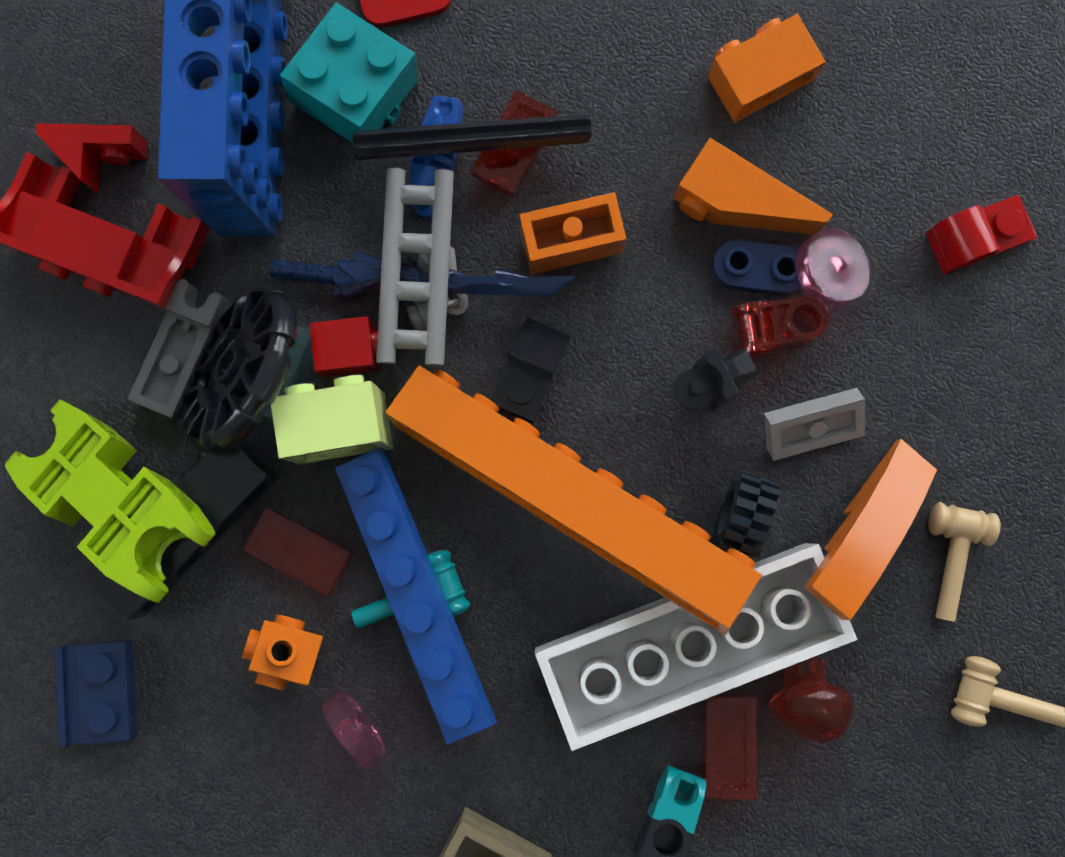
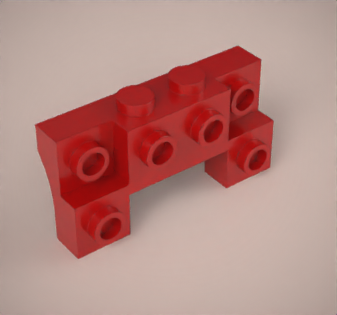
(108, 257)

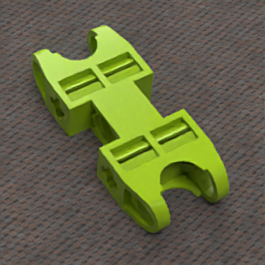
(128, 516)

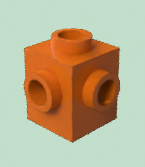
(301, 648)

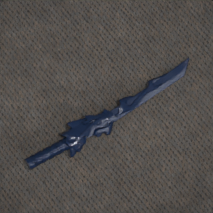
(364, 272)

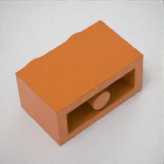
(765, 66)
(572, 233)

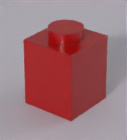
(344, 346)

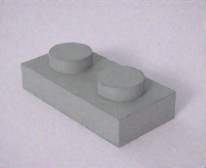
(815, 424)

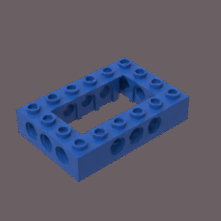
(202, 129)

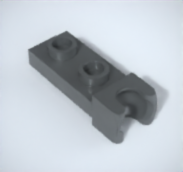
(177, 350)

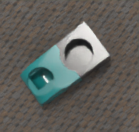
(672, 815)

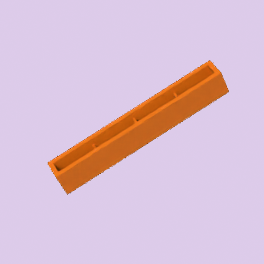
(574, 499)

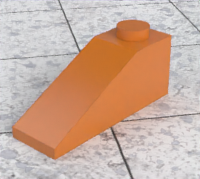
(739, 194)

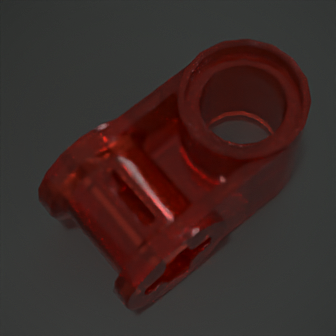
(769, 325)

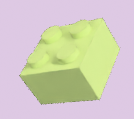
(330, 421)

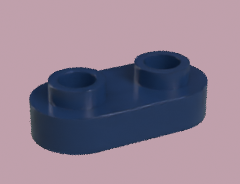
(760, 268)

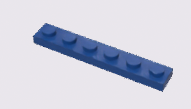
(415, 596)

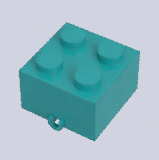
(350, 74)

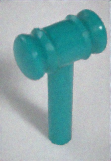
(448, 581)

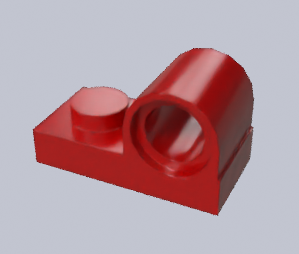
(980, 233)

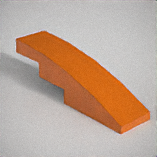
(872, 530)

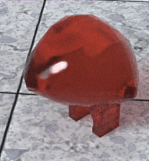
(811, 705)

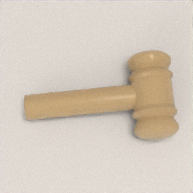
(962, 527)
(979, 692)

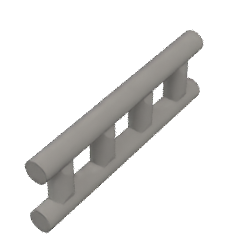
(434, 291)

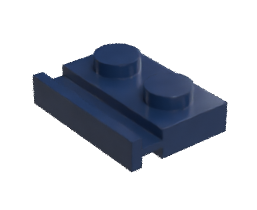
(95, 692)

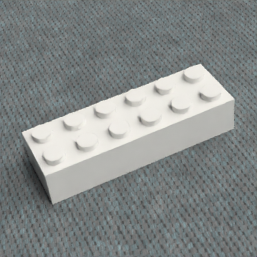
(669, 659)

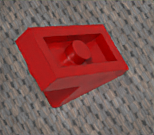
(86, 145)

